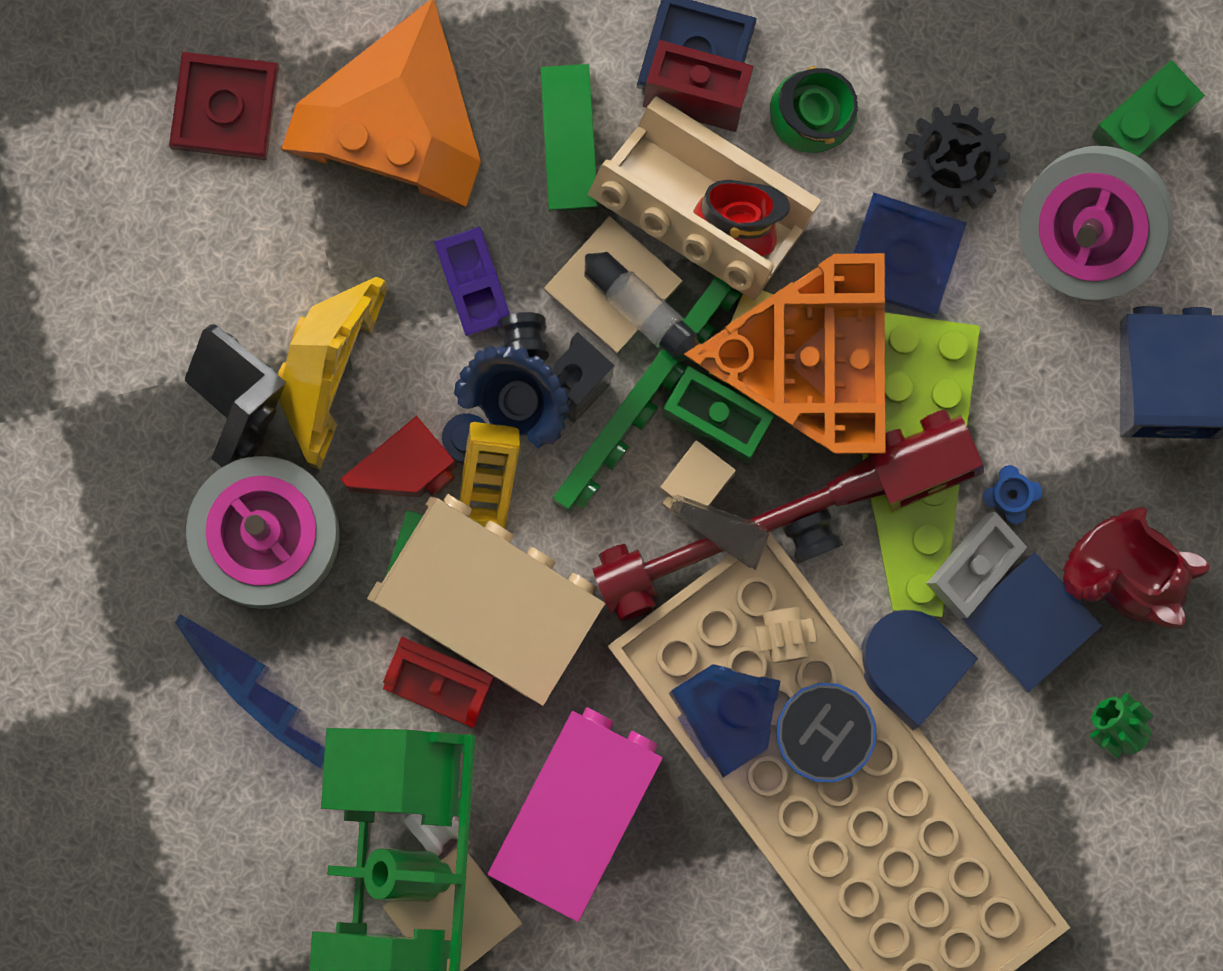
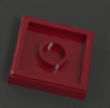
(224, 106)

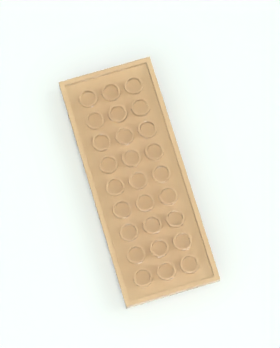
(882, 862)

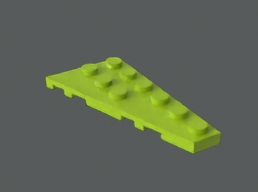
(925, 372)

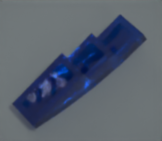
(242, 678)

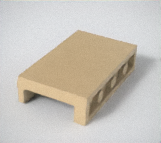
(665, 174)
(489, 599)

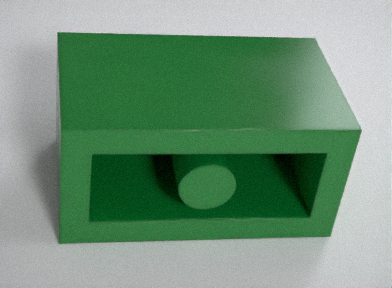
(1150, 112)
(718, 415)

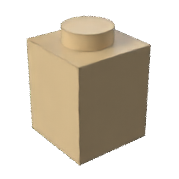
(697, 476)

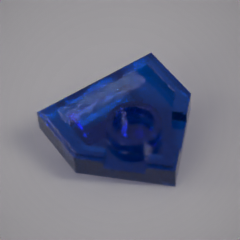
(727, 714)

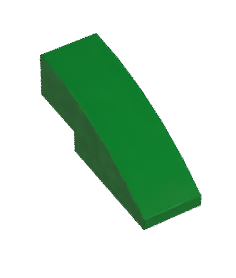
(568, 137)

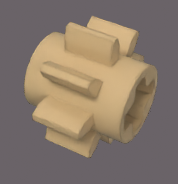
(785, 635)

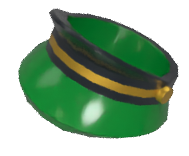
(814, 110)

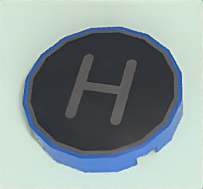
(826, 732)

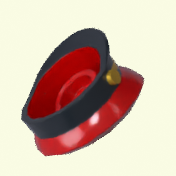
(745, 212)

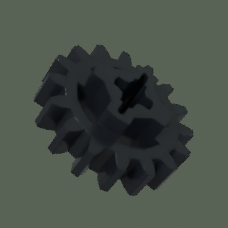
(964, 177)

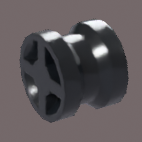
(526, 332)
(812, 536)

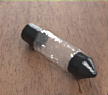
(640, 305)

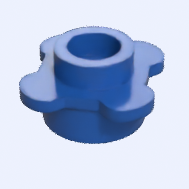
(1026, 492)

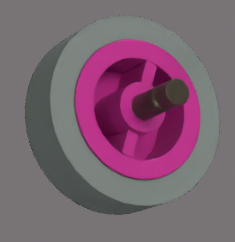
(1096, 222)
(262, 532)

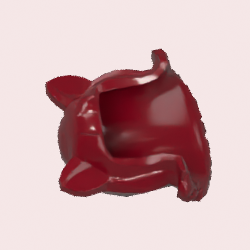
(1133, 570)

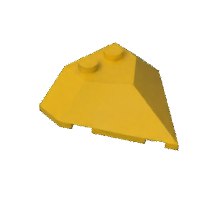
(318, 361)

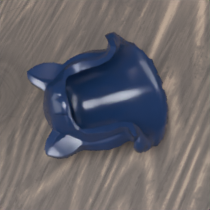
(515, 393)

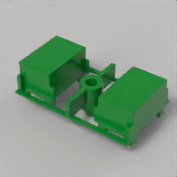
(396, 775)

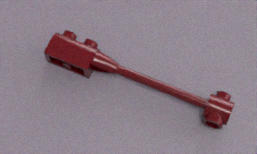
(905, 474)

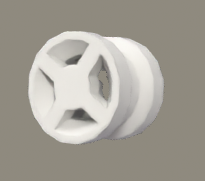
(432, 836)

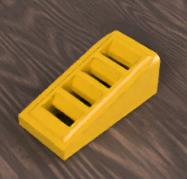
(492, 446)

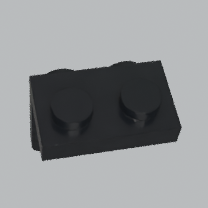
(238, 388)

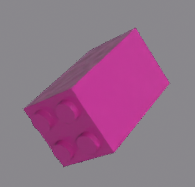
(576, 813)

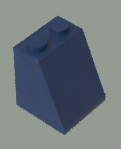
(1171, 374)

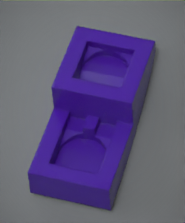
(472, 280)

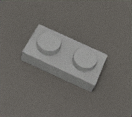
(976, 565)

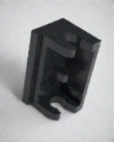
(584, 373)

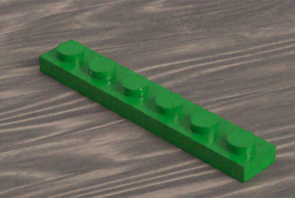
(638, 407)

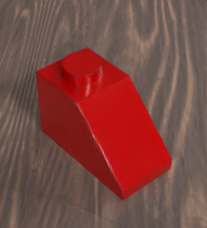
(404, 465)

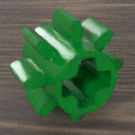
(1121, 725)

